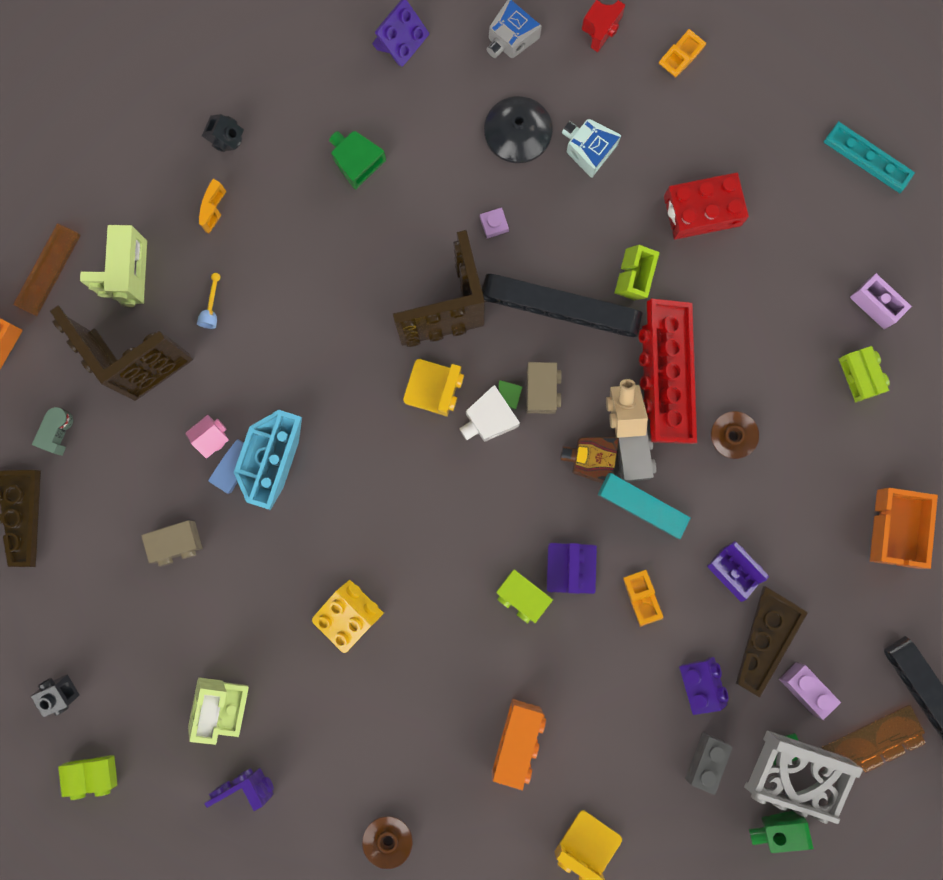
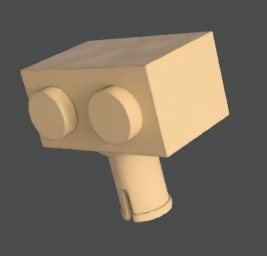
(627, 410)

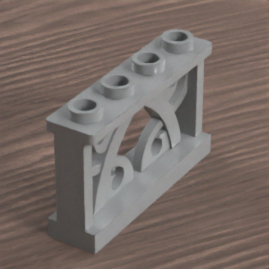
(837, 769)

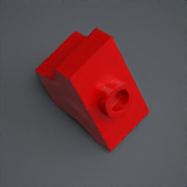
(602, 22)

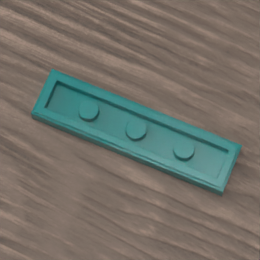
(869, 157)
(644, 506)

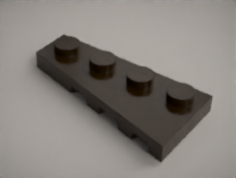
(20, 515)
(770, 636)

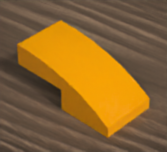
(682, 53)
(208, 212)
(643, 598)

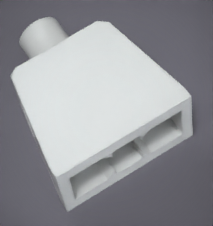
(489, 417)

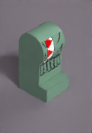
(53, 430)

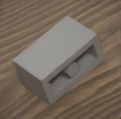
(635, 458)

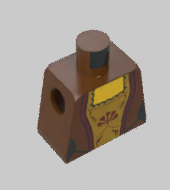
(592, 457)

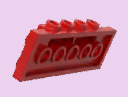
(669, 371)

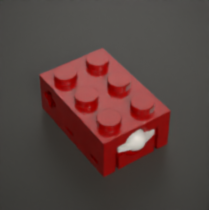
(706, 205)

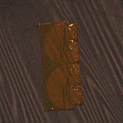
(881, 737)

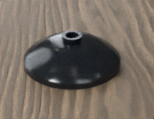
(513, 141)

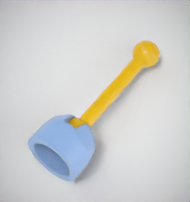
(208, 318)

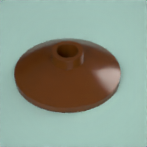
(745, 430)
(387, 855)

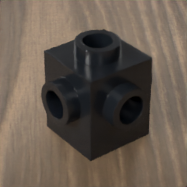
(223, 133)
(55, 695)

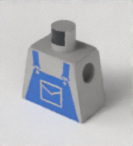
(512, 31)

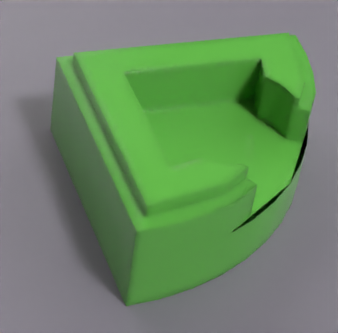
(510, 393)

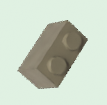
(542, 388)
(172, 542)

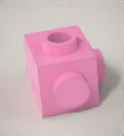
(207, 436)

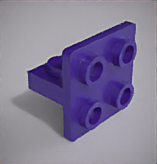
(400, 33)
(571, 568)

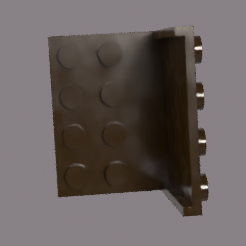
(448, 316)
(133, 373)

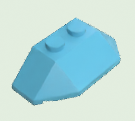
(267, 457)

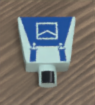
(590, 144)

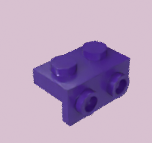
(737, 570)
(704, 686)

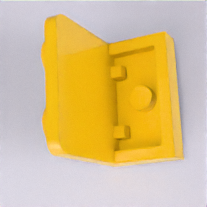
(433, 387)
(346, 616)
(587, 847)

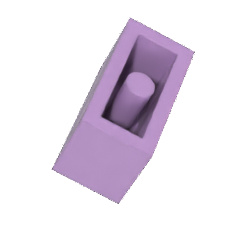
(880, 301)
(809, 690)

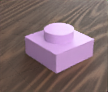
(494, 223)

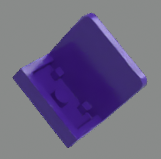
(254, 784)

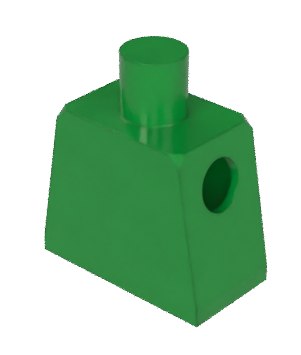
(356, 156)
(792, 835)

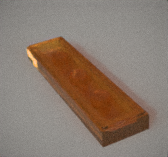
(47, 269)

